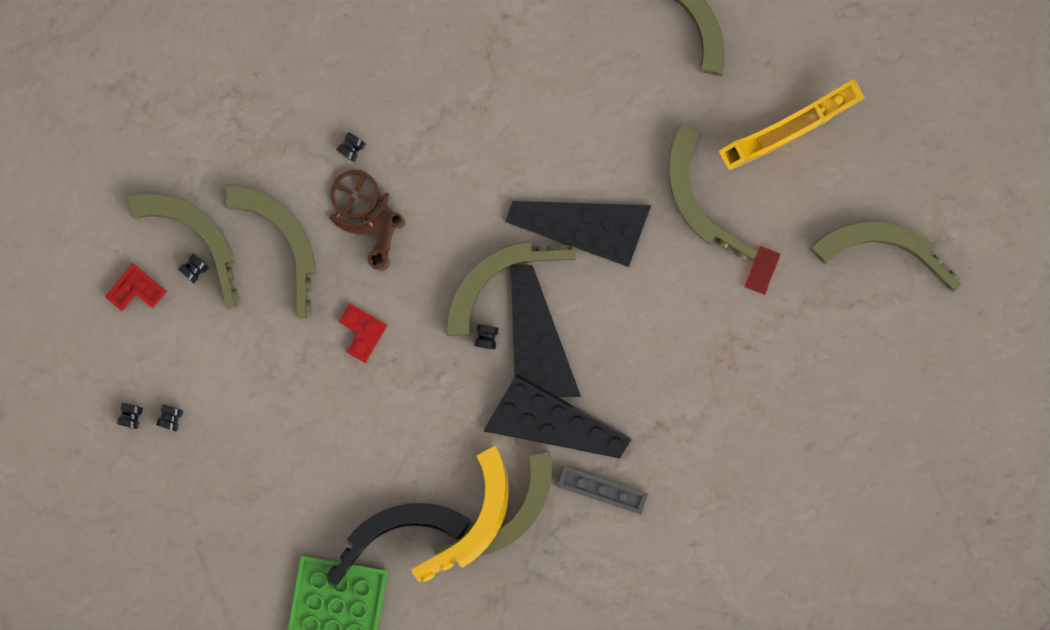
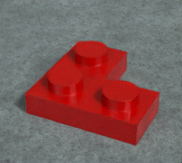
(135, 283)
(368, 332)

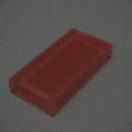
(762, 270)

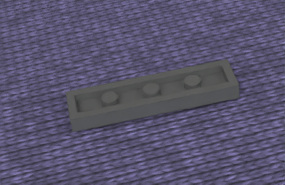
(602, 490)

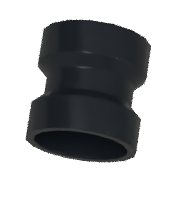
(351, 146)
(193, 268)
(486, 337)
(129, 416)
(169, 417)

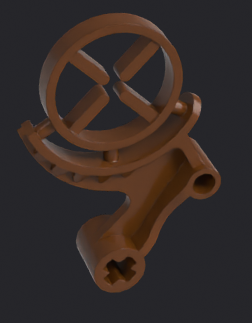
(381, 224)

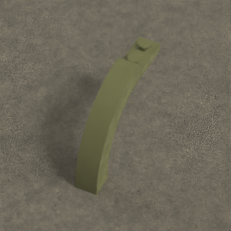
(710, 34)
(685, 202)
(259, 203)
(165, 206)
(885, 233)
(477, 278)
(536, 497)

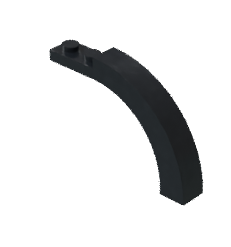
(396, 517)

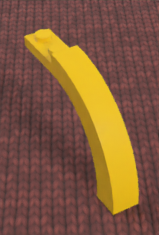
(792, 127)
(486, 525)

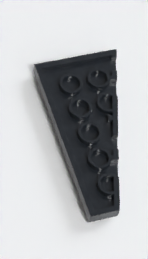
(599, 229)
(536, 343)
(544, 418)

